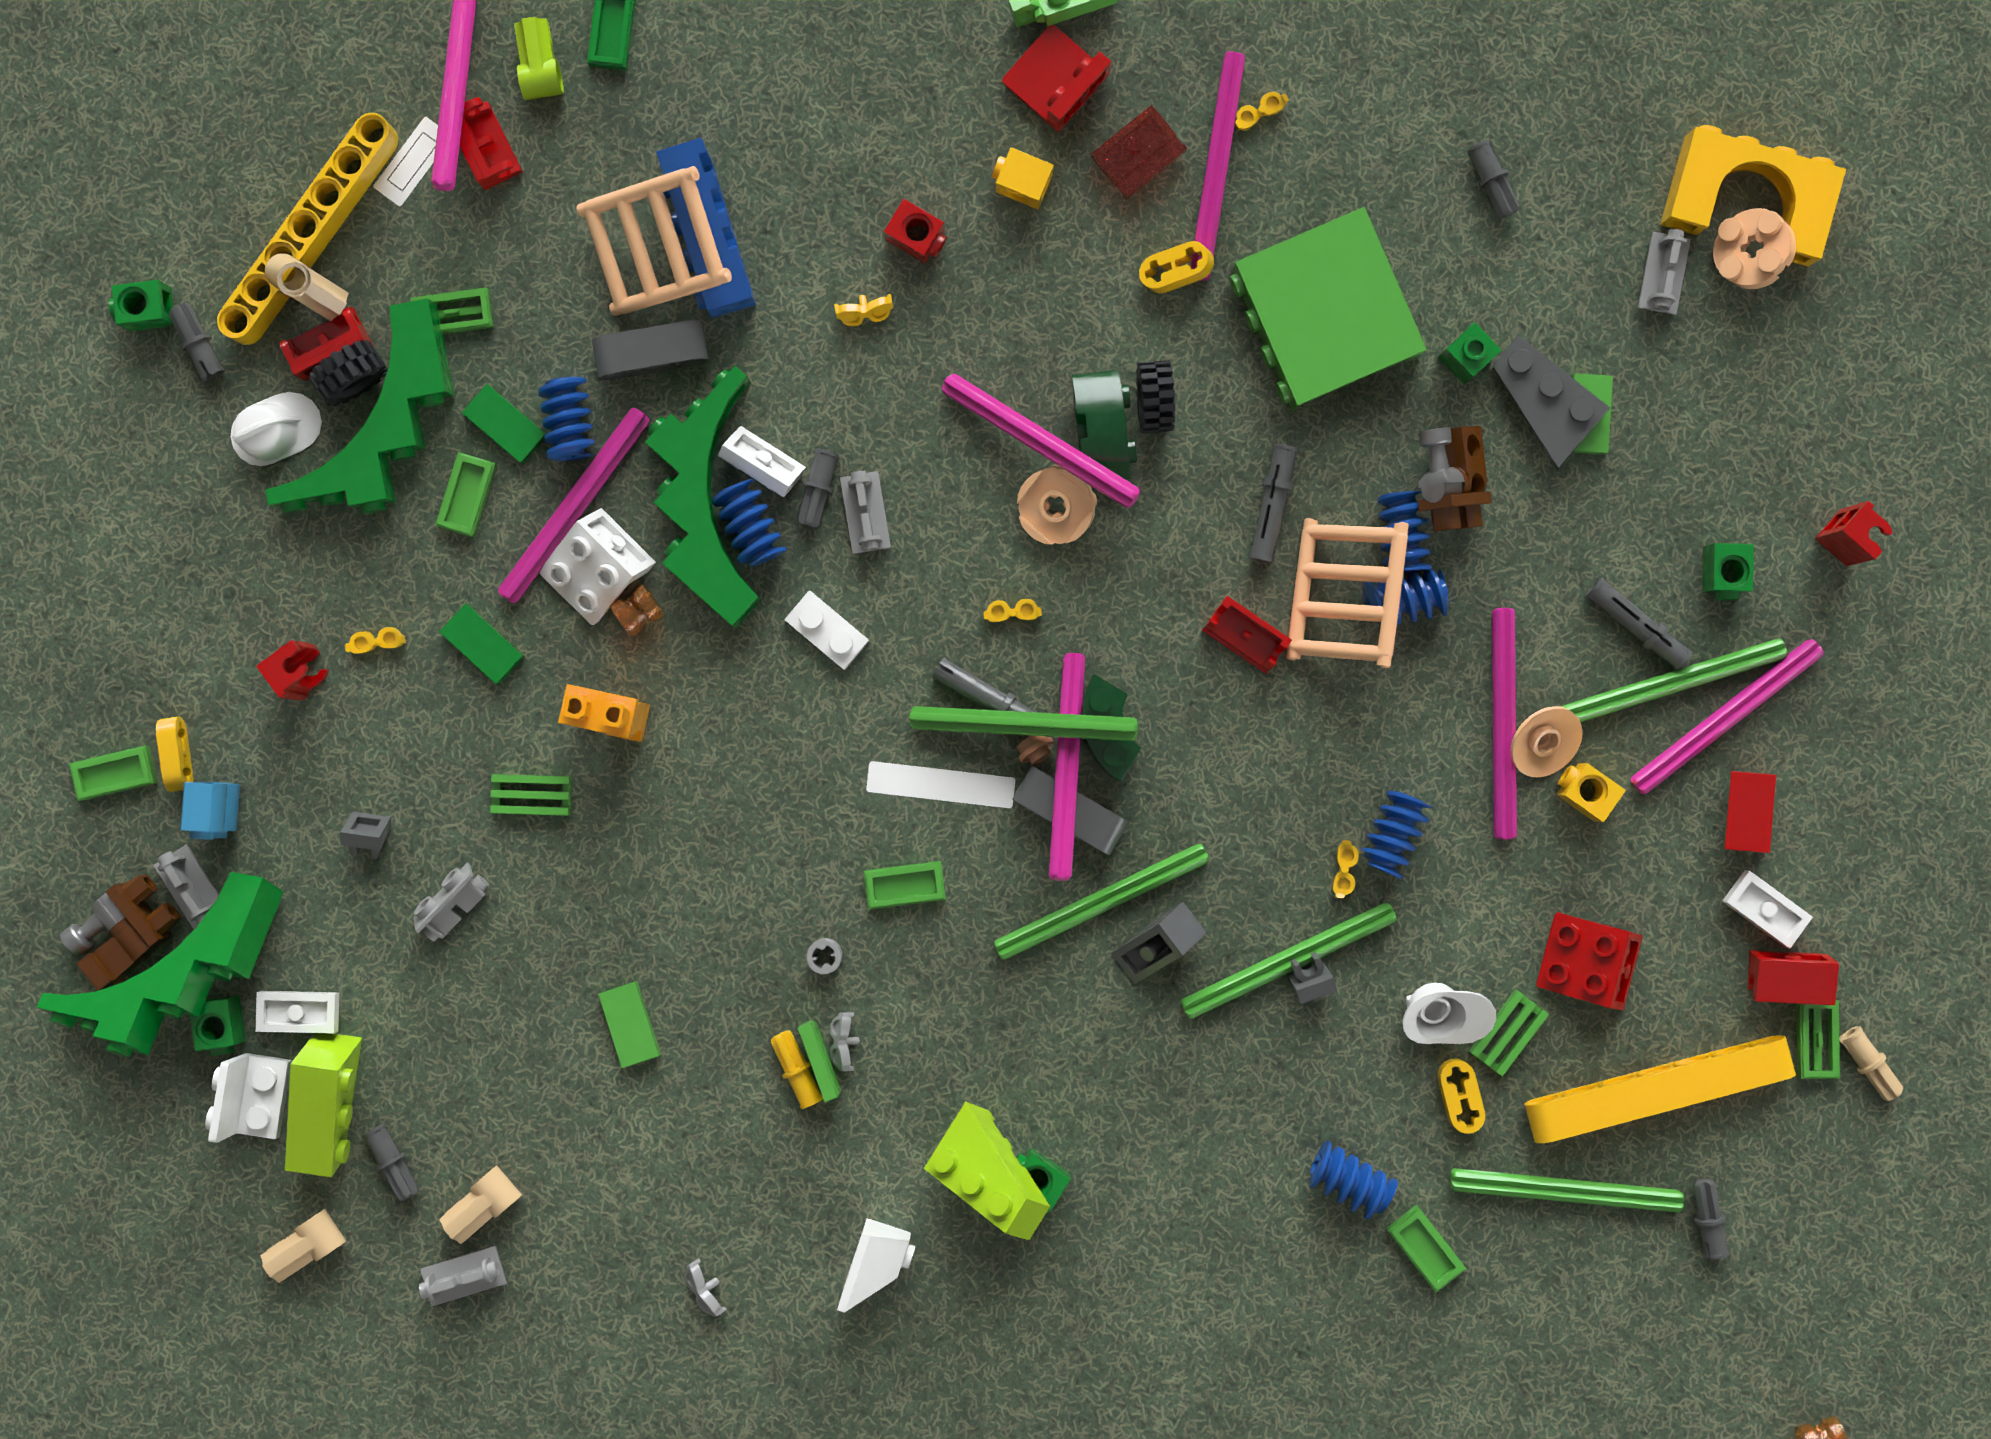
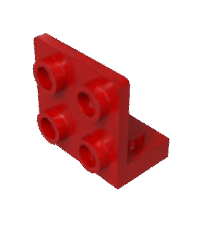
(1056, 77)
(1589, 961)

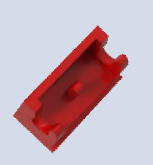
(486, 145)
(318, 343)
(1848, 534)
(1246, 635)
(288, 669)
(1750, 811)
(1793, 977)

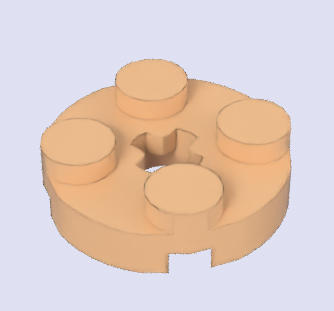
(1738, 233)
(1034, 507)

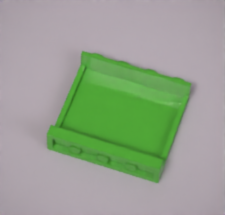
(1326, 308)

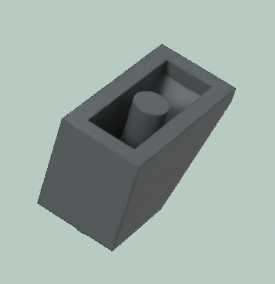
(1159, 943)

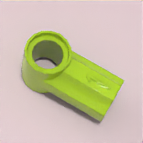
(538, 69)

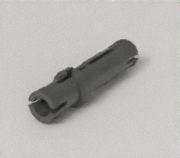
(1273, 503)
(1639, 624)
(976, 689)

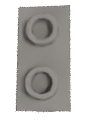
(1664, 272)
(865, 512)
(187, 883)
(437, 912)
(462, 1276)

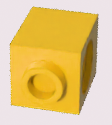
(1022, 177)
(1606, 791)

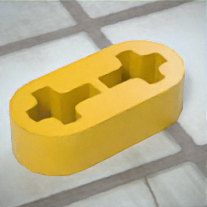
(1173, 259)
(174, 753)
(1452, 1098)

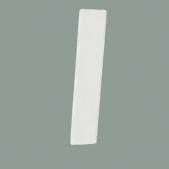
(940, 784)

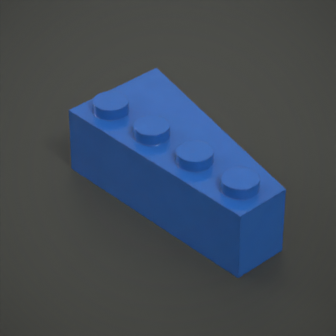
(731, 295)

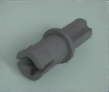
(1494, 179)
(196, 341)
(817, 487)
(391, 1162)
(1710, 1219)

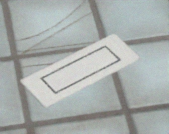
(409, 163)

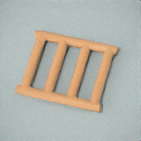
(653, 190)
(1385, 614)

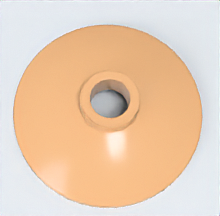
(1546, 741)

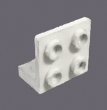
(595, 565)
(248, 1097)

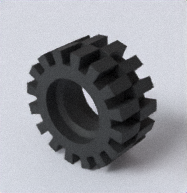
(348, 373)
(1155, 396)

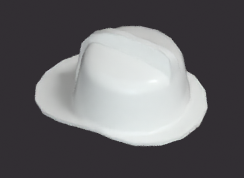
(275, 428)
(1447, 1016)

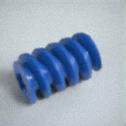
(565, 419)
(1404, 508)
(747, 524)
(1415, 594)
(1395, 833)
(1352, 1180)

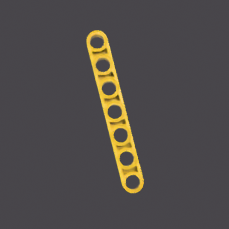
(307, 210)
(1660, 1089)

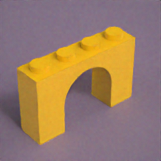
(1805, 185)

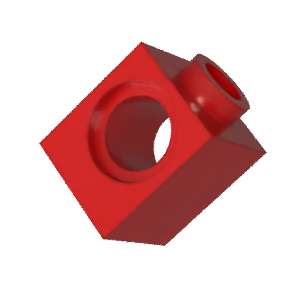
(903, 220)

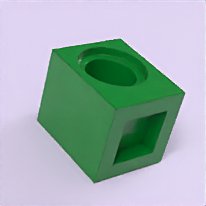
(158, 304)
(1469, 353)
(1742, 561)
(230, 1012)
(1057, 1176)

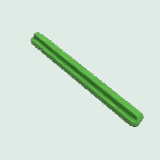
(1678, 680)
(1024, 723)
(1101, 901)
(1281, 963)
(1566, 1190)

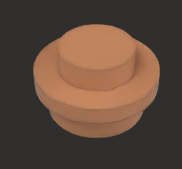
(1035, 749)

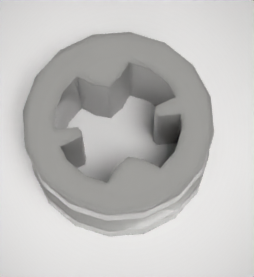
(827, 967)

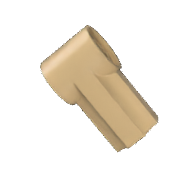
(307, 286)
(486, 1200)
(308, 1243)

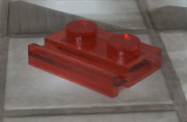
(1138, 152)

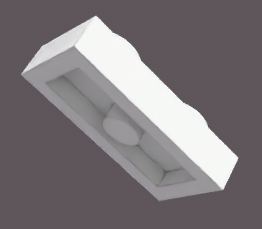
(761, 461)
(826, 630)
(1767, 909)
(297, 1012)

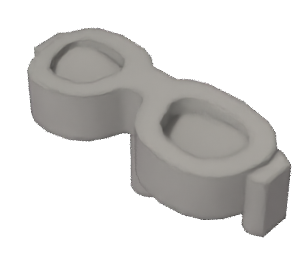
(839, 1032)
(696, 1283)

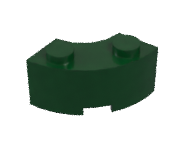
(1101, 420)
(1112, 755)

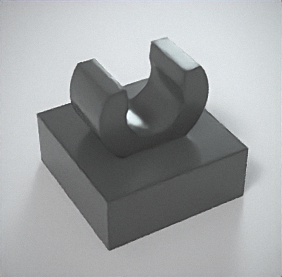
(365, 832)
(1311, 981)

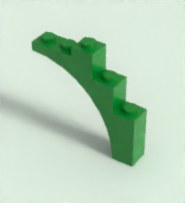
(362, 469)
(687, 499)
(219, 948)

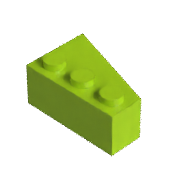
(321, 1104)
(986, 1174)

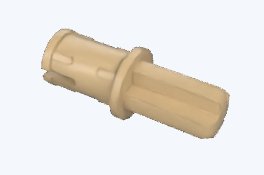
(1871, 1063)

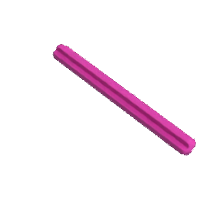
(453, 95)
(1219, 153)
(1041, 440)
(573, 505)
(1727, 716)
(1504, 722)
(1066, 772)

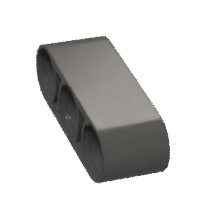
(650, 350)
(1092, 821)

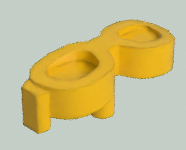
(1269, 105)
(875, 310)
(1024, 609)
(364, 641)
(1346, 857)

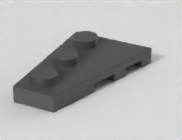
(1549, 398)

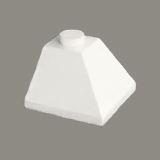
(876, 1262)

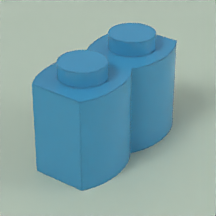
(209, 809)

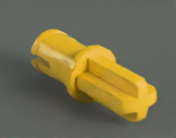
(796, 1069)

